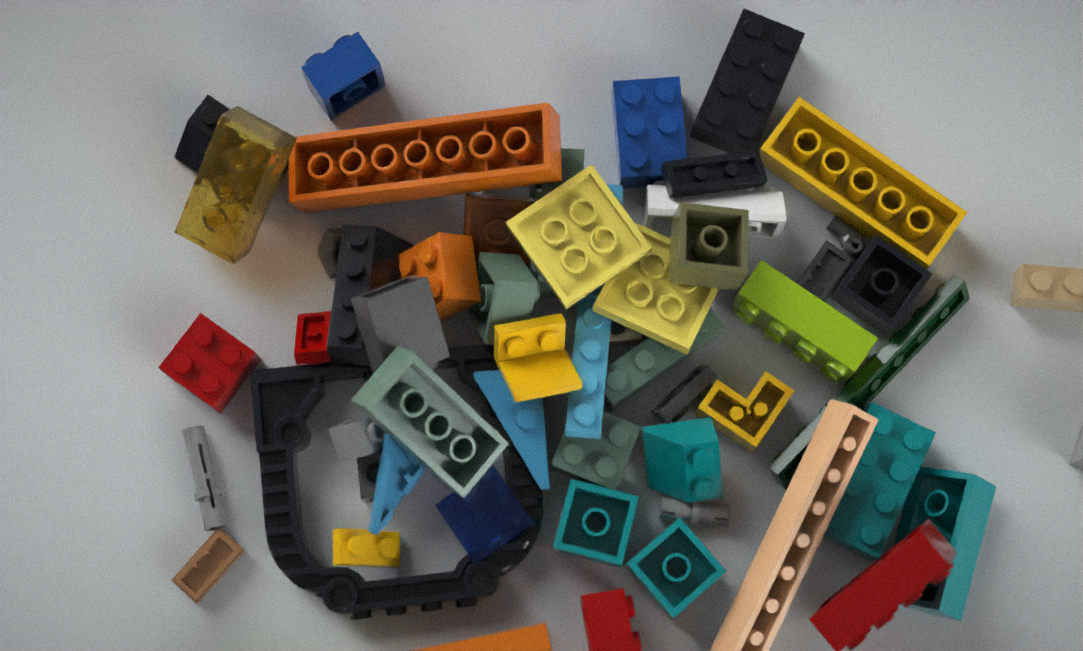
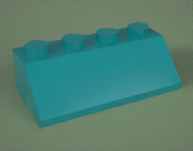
(960, 510)

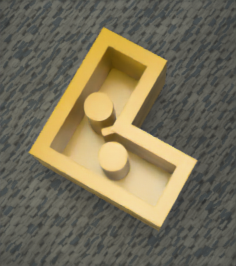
(743, 418)

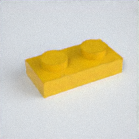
(365, 549)

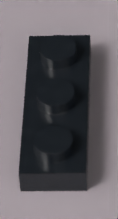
(713, 174)

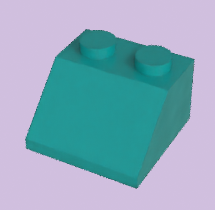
(684, 459)

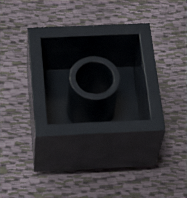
(881, 285)

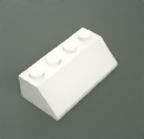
(764, 204)

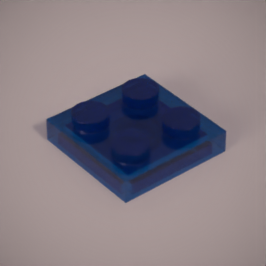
(485, 516)

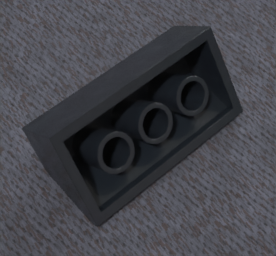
(365, 262)

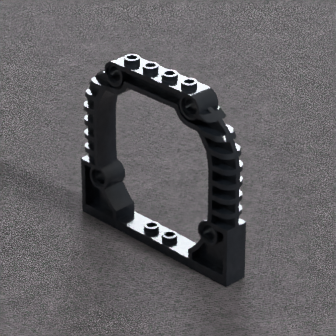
(286, 399)

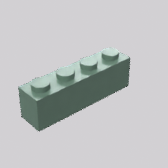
(650, 361)

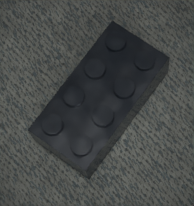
(746, 84)

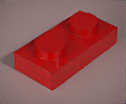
(312, 338)

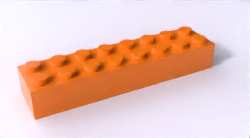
(426, 158)

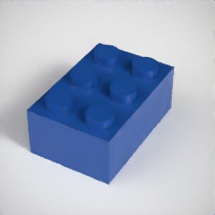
(647, 128)

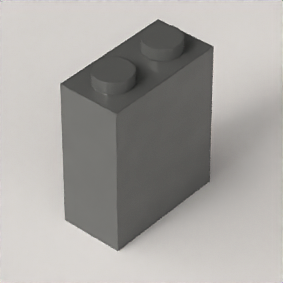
(402, 317)

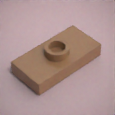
(208, 565)

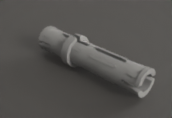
(207, 491)

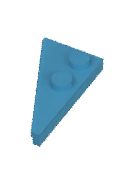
(521, 422)
(395, 478)

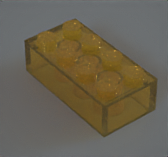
(235, 184)

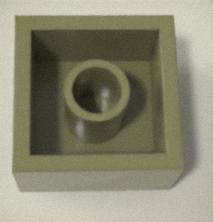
(709, 246)

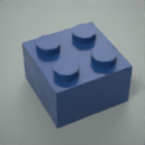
(343, 75)

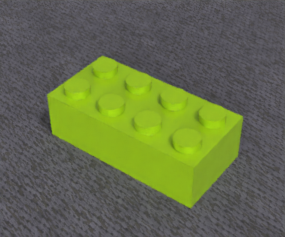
(802, 323)

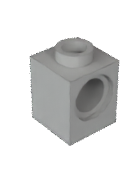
(356, 438)

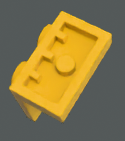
(535, 358)

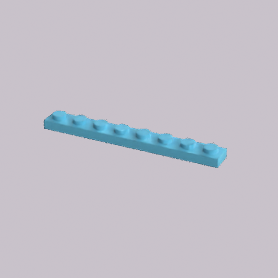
(590, 362)

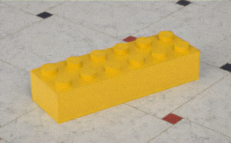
(859, 183)

